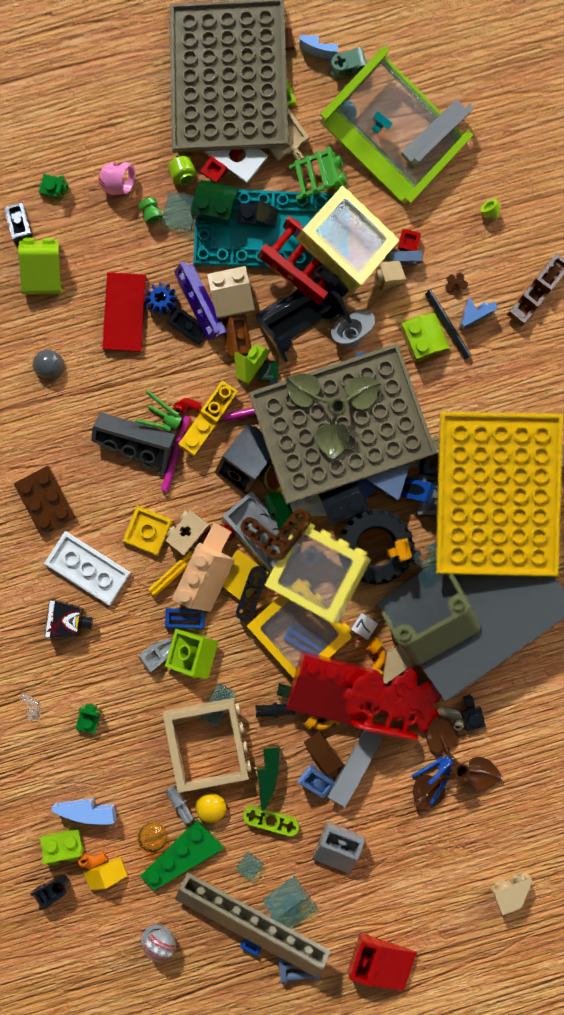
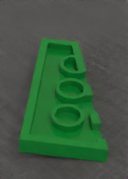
(184, 853)

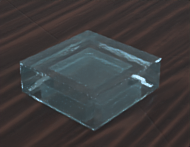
(249, 866)

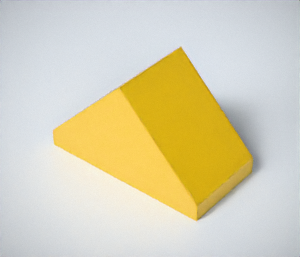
(105, 874)

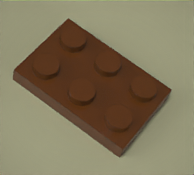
(44, 500)

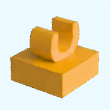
(402, 549)

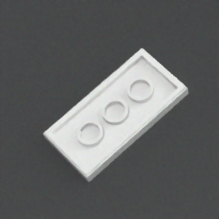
(87, 568)

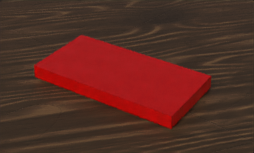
(124, 312)

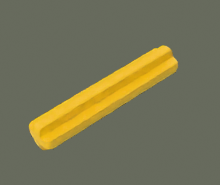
(170, 575)

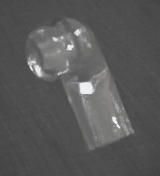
(33, 707)

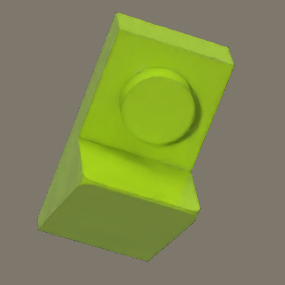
(248, 366)

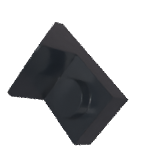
(257, 215)

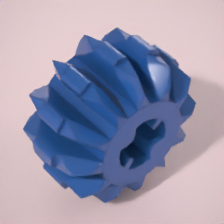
(162, 305)

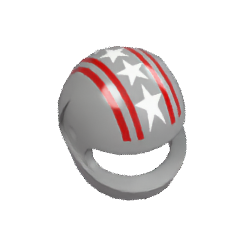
(158, 944)

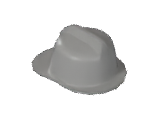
(352, 334)

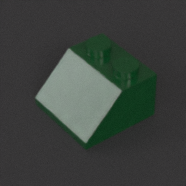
(214, 203)

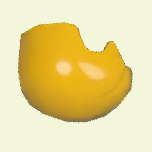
(210, 807)

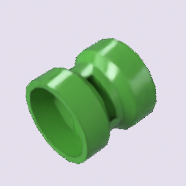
(150, 210)

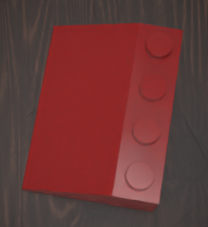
(321, 686)

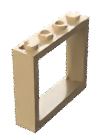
(238, 729)

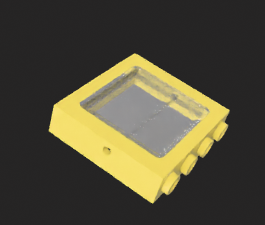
(347, 239)
(319, 573)

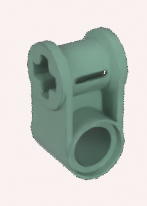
(348, 63)

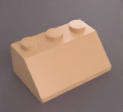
(203, 578)

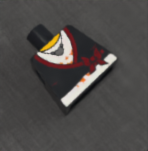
(65, 620)

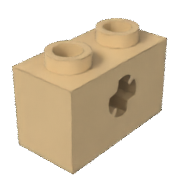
(185, 543)

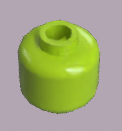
(182, 170)

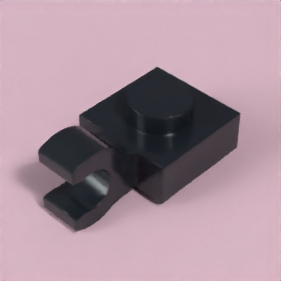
(472, 715)

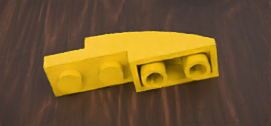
(208, 418)

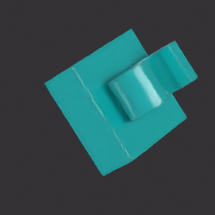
(381, 121)

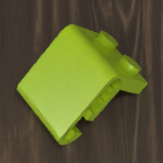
(39, 266)

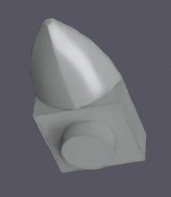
(155, 654)

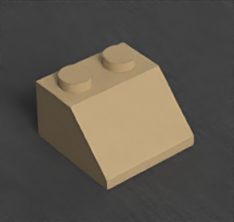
(231, 292)

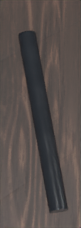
(448, 325)

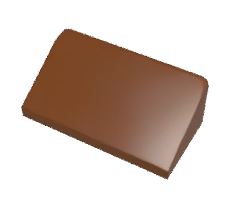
(236, 336)

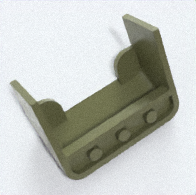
(440, 637)

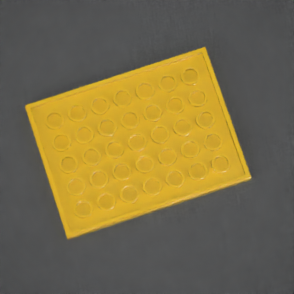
(499, 493)

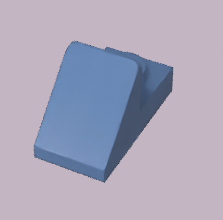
(472, 315)
(316, 781)

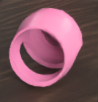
(112, 178)

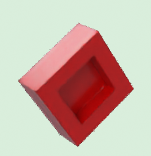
(409, 240)

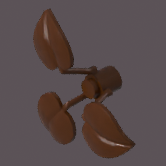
(479, 775)

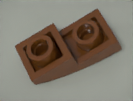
(324, 753)

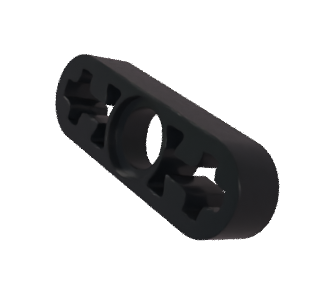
(242, 605)

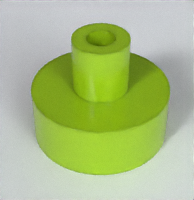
(491, 209)

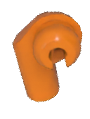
(90, 861)

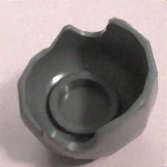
(48, 364)

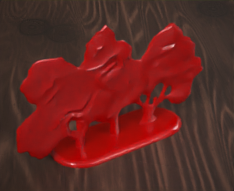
(398, 701)

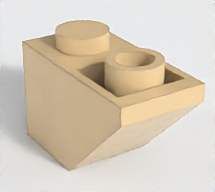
(389, 275)
(395, 663)
(511, 893)

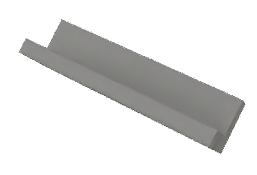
(436, 132)

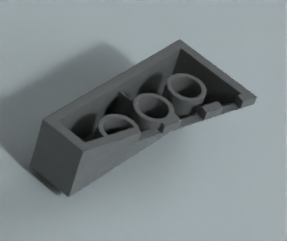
(134, 441)

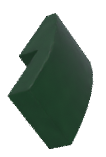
(276, 504)

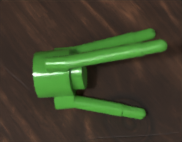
(171, 418)

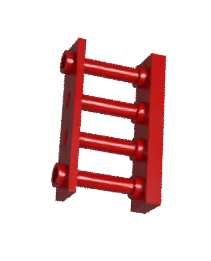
(286, 267)

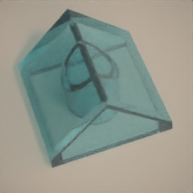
(290, 903)

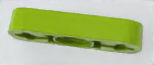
(286, 819)

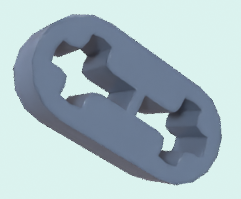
(406, 257)

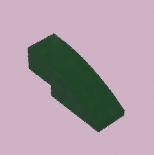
(268, 774)

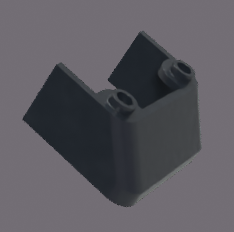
(295, 314)

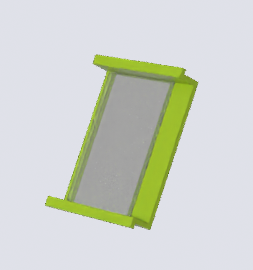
(387, 90)

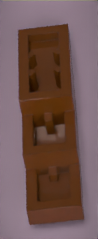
(538, 290)

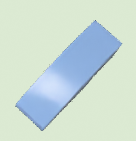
(86, 811)

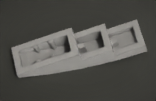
(355, 767)

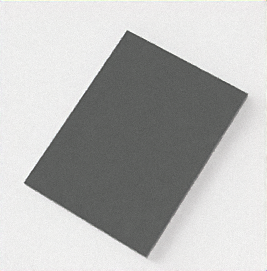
(509, 610)

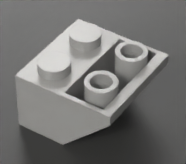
(338, 847)

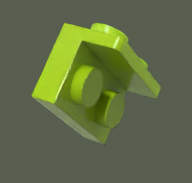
(61, 846)

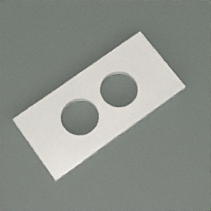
(245, 169)

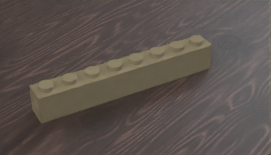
(252, 925)

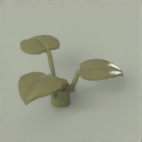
(332, 438)

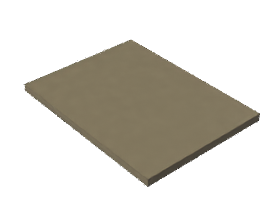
(228, 75)
(379, 437)

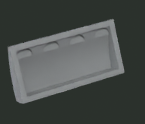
(252, 507)

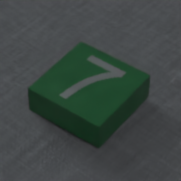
(267, 370)

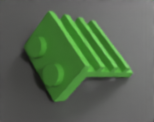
(330, 171)

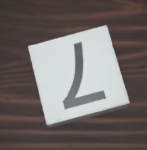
(364, 626)

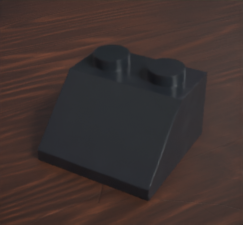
(343, 502)

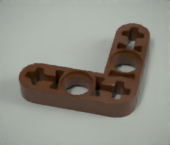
(280, 539)

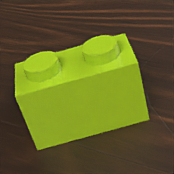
(424, 336)
(191, 654)

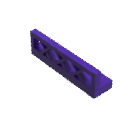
(199, 301)

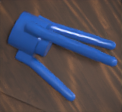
(444, 768)

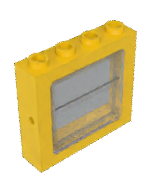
(291, 628)

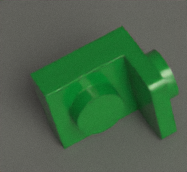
(53, 186)
(88, 718)

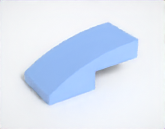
(312, 46)

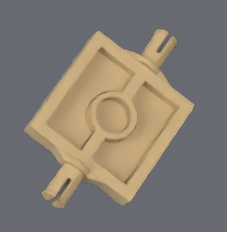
(296, 138)

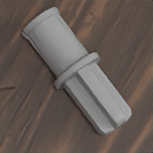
(179, 803)

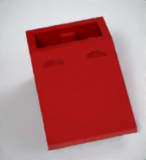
(380, 963)

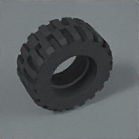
(394, 527)

